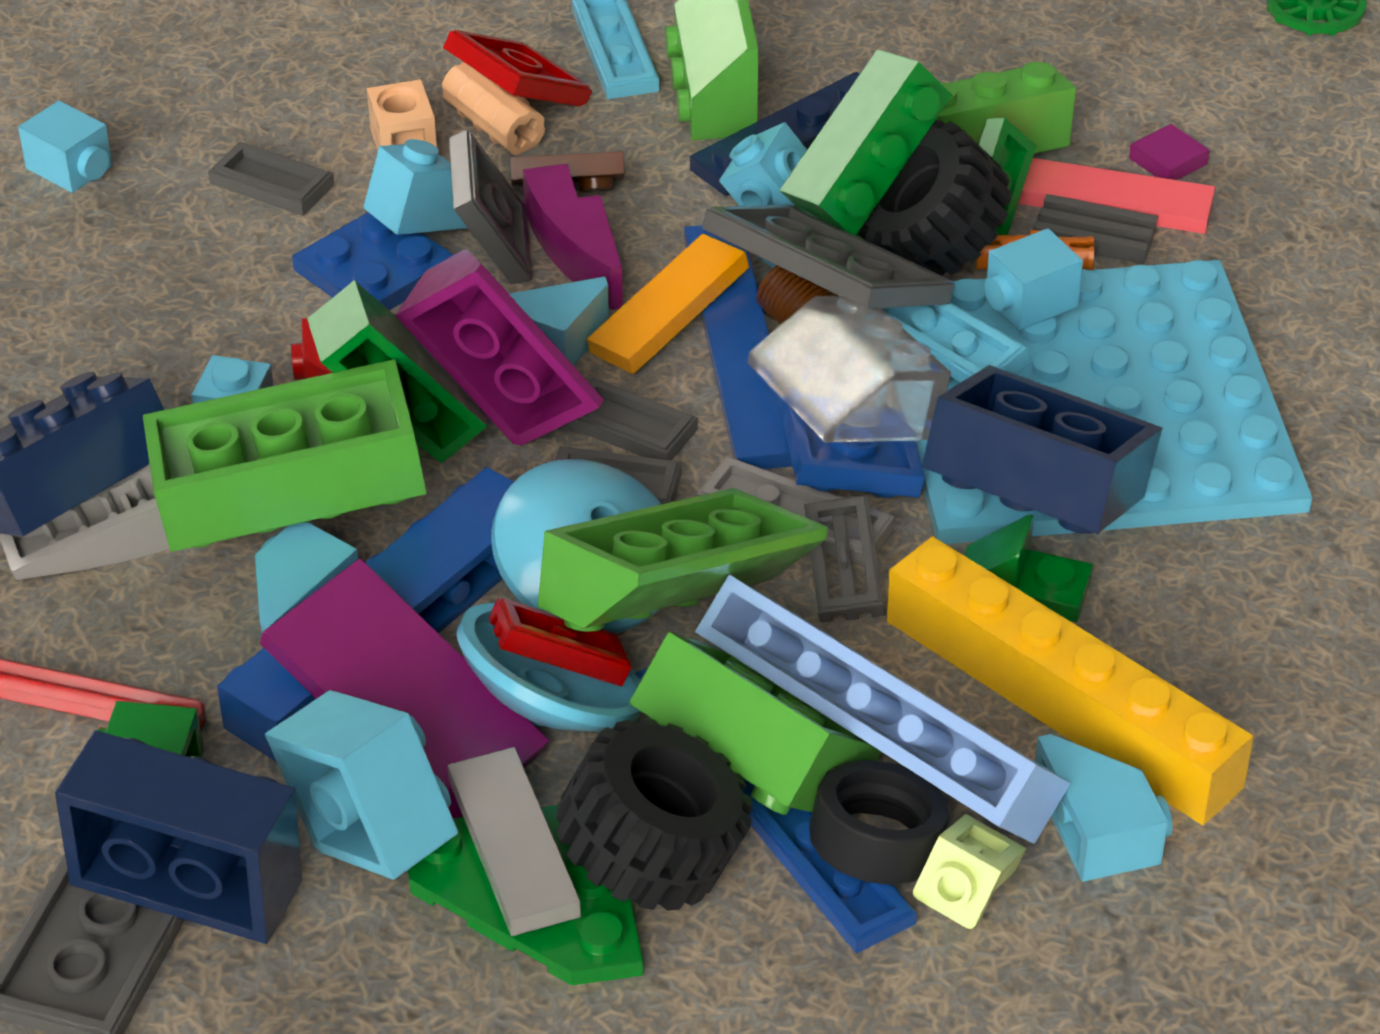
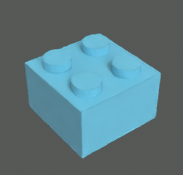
(363, 783)

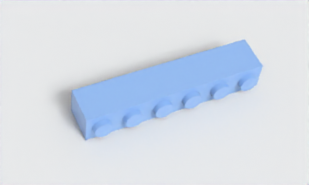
(884, 710)

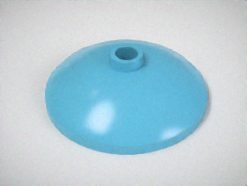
(552, 498)
(540, 690)

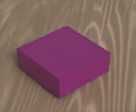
(1169, 153)

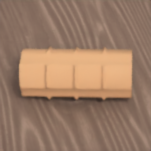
(491, 109)

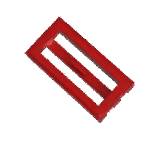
(548, 640)

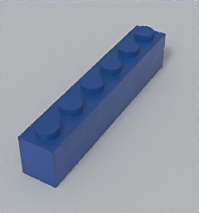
(434, 567)

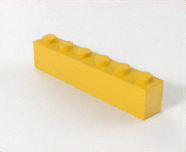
(1068, 678)

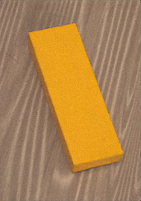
(667, 303)

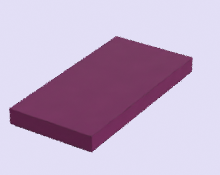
(377, 648)

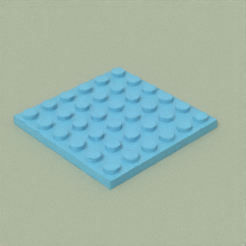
(1165, 351)

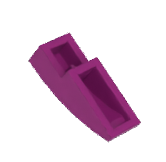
(572, 228)

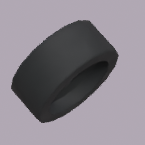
(870, 851)

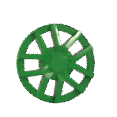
(1318, 10)

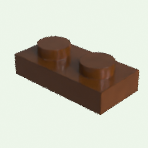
(591, 170)

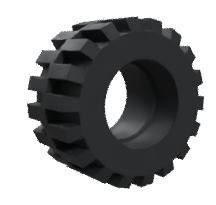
(941, 203)
(653, 814)

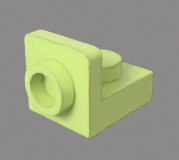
(966, 870)

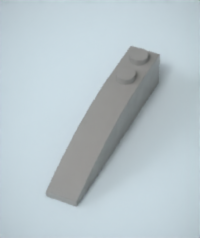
(97, 533)

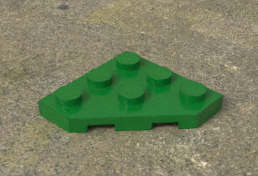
(577, 951)

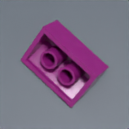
(495, 350)

